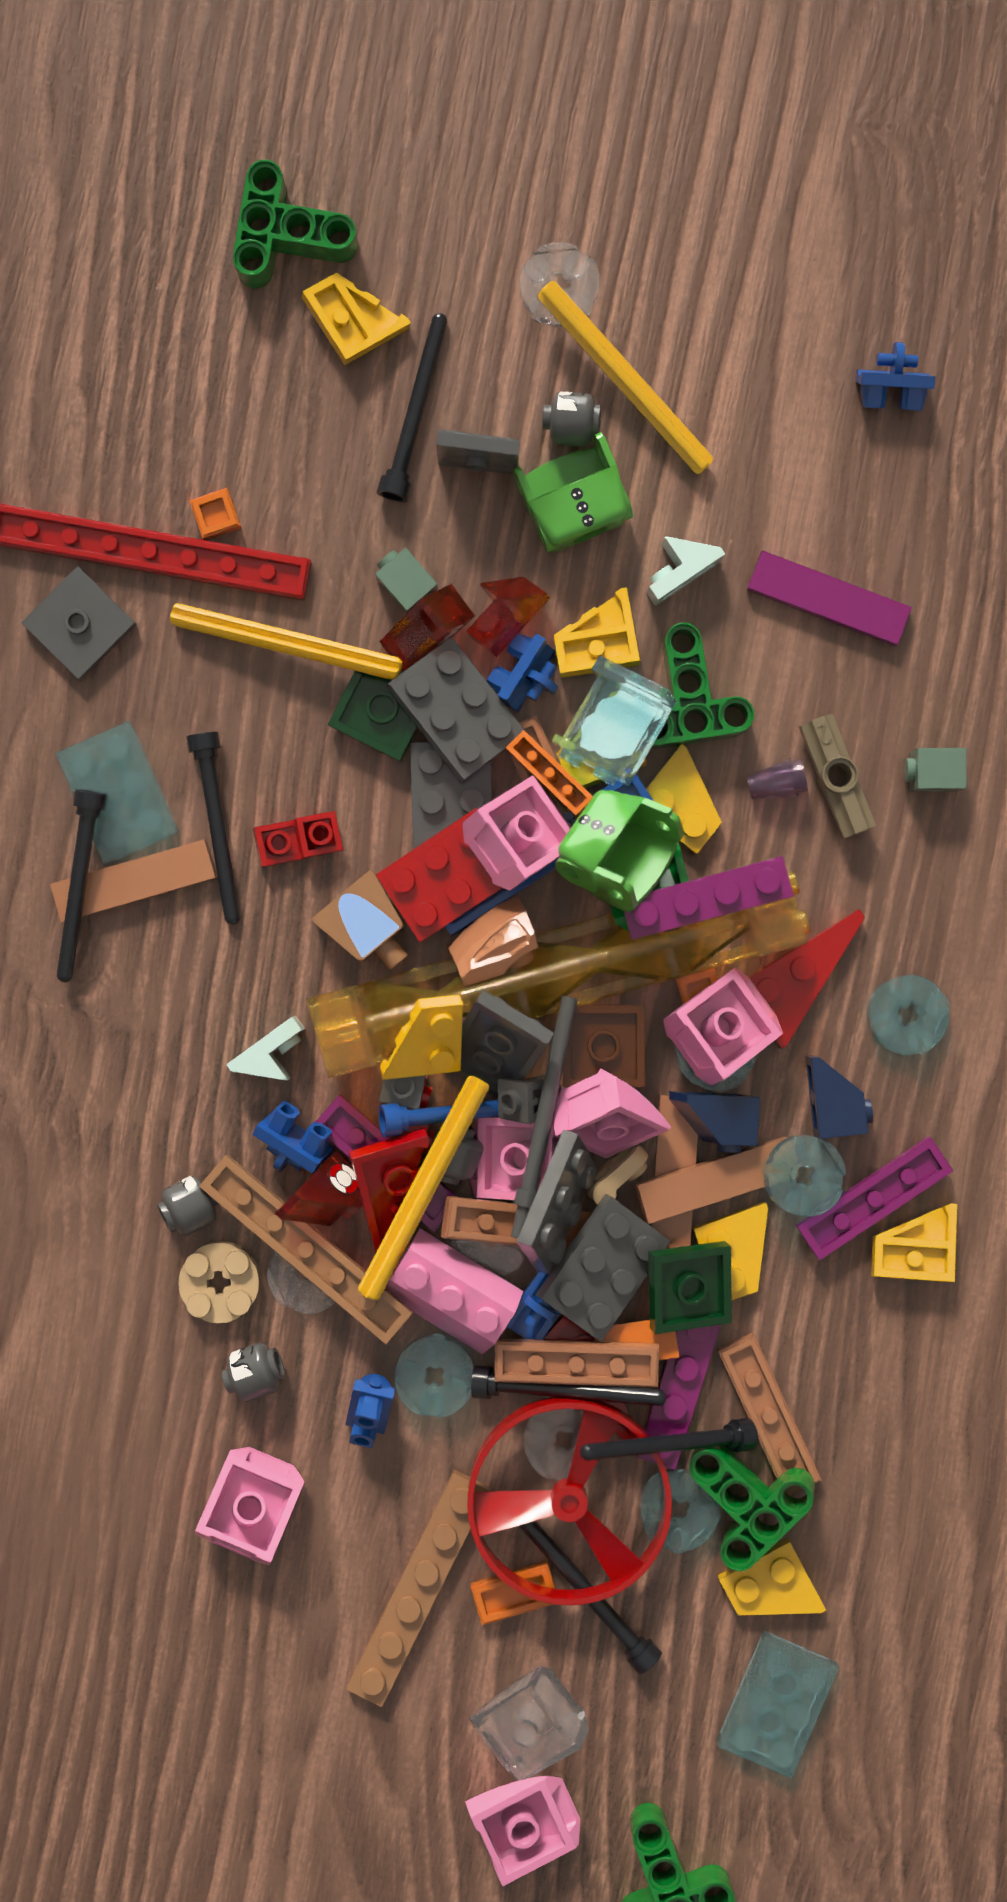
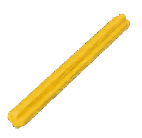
(625, 377)
(286, 641)
(423, 1188)

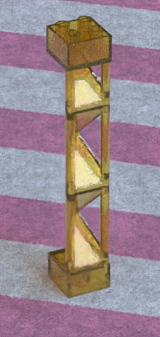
(362, 1021)

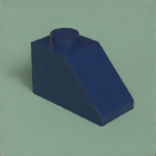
(835, 1102)
(720, 1117)

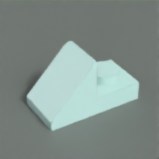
(691, 562)
(261, 1060)

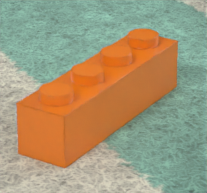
(549, 773)

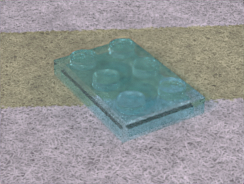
(135, 803)
(777, 1704)

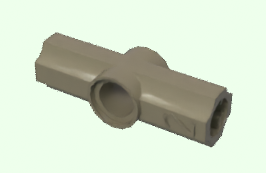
(828, 750)

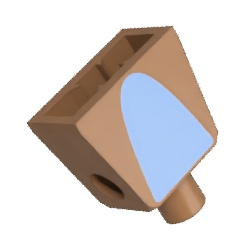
(364, 921)

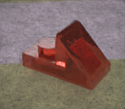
(512, 608)

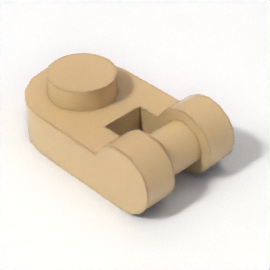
(616, 1171)

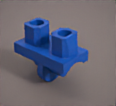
(912, 385)
(529, 675)
(291, 1142)
(533, 1314)
(369, 1409)

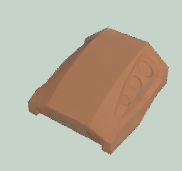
(494, 943)

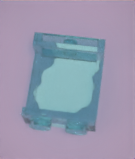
(616, 723)

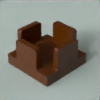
(606, 1039)

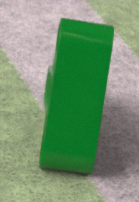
(283, 218)
(697, 702)
(748, 1508)
(674, 1883)

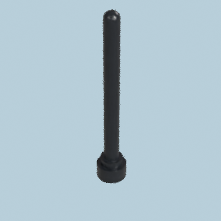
(395, 482)
(204, 749)
(89, 807)
(484, 1388)
(736, 1435)
(641, 1652)

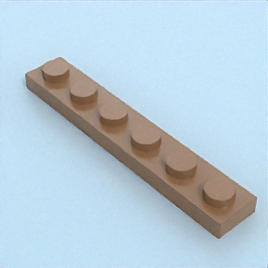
(303, 1248)
(414, 1593)

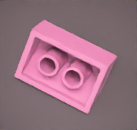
(454, 1292)

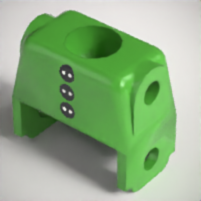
(574, 496)
(619, 847)

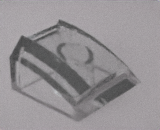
(531, 1724)

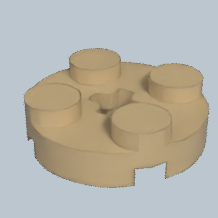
(236, 1298)

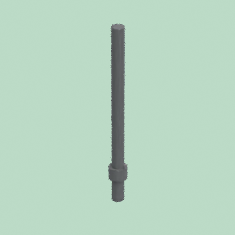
(526, 1193)

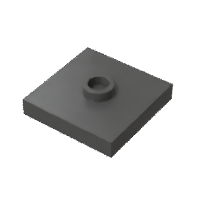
(477, 451)
(79, 623)

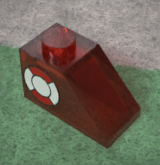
(427, 626)
(325, 1195)

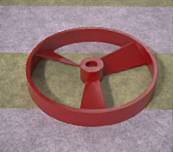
(568, 1501)

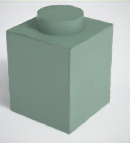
(404, 579)
(936, 769)

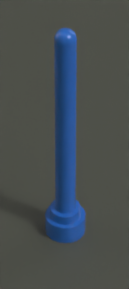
(398, 1119)

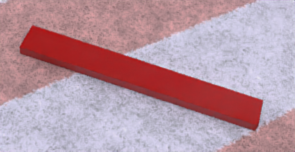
(154, 552)

